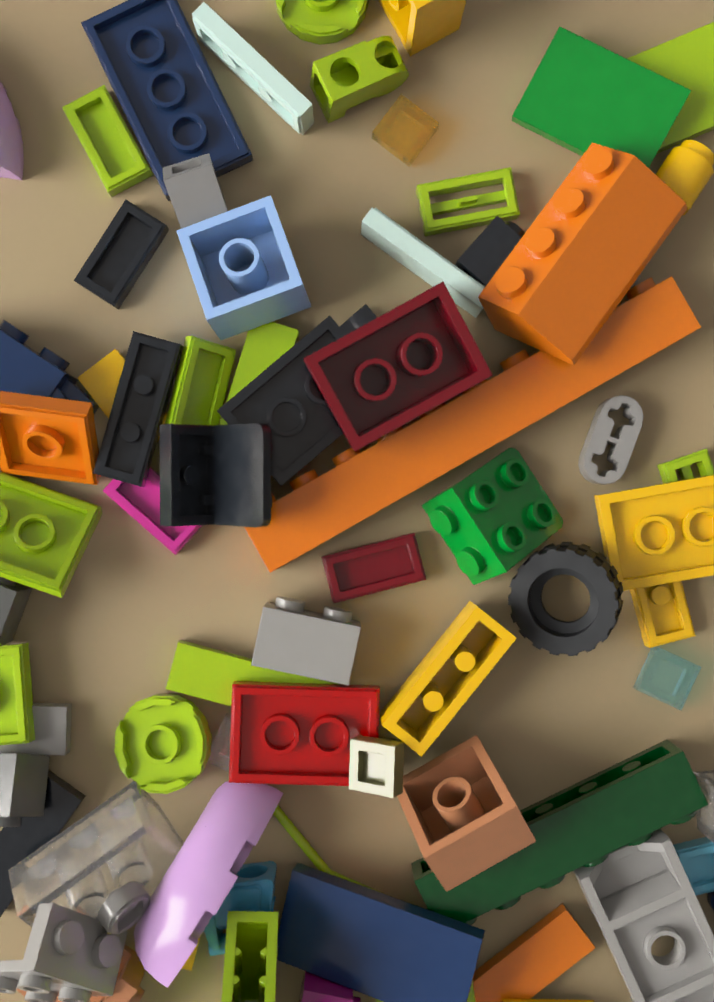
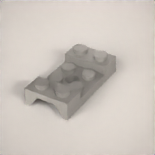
(645, 896)

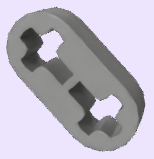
(621, 444)

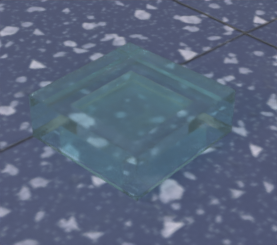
(667, 677)

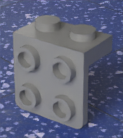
(65, 958)

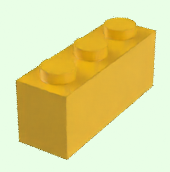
(446, 678)

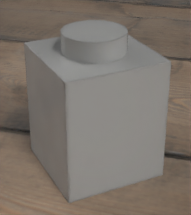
(194, 190)

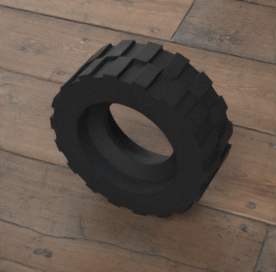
(559, 635)

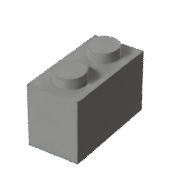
(307, 641)

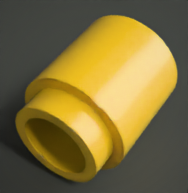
(687, 170)

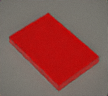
(298, 731)

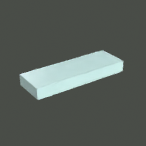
(253, 69)
(422, 259)

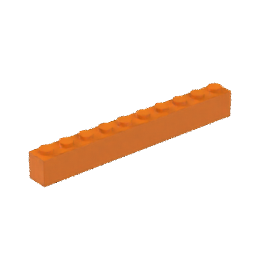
(468, 425)

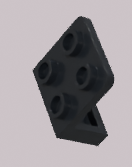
(215, 475)

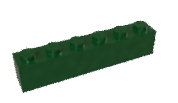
(576, 831)

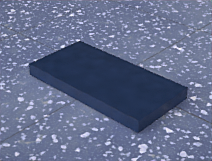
(166, 86)
(375, 941)

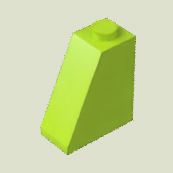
(250, 957)

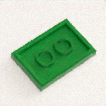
(599, 98)

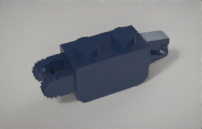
(35, 373)

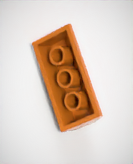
(582, 253)

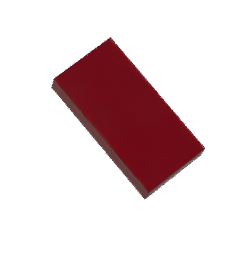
(373, 567)

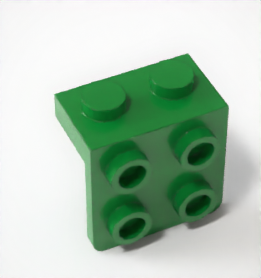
(494, 516)

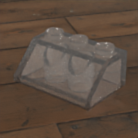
(105, 849)

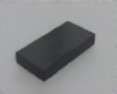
(121, 254)

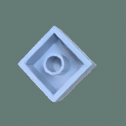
(243, 268)

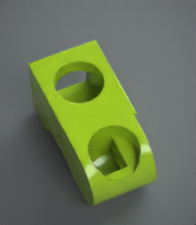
(357, 75)

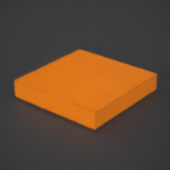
(48, 438)

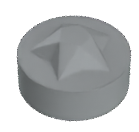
(123, 908)

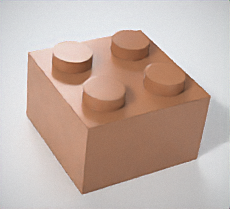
(462, 814)

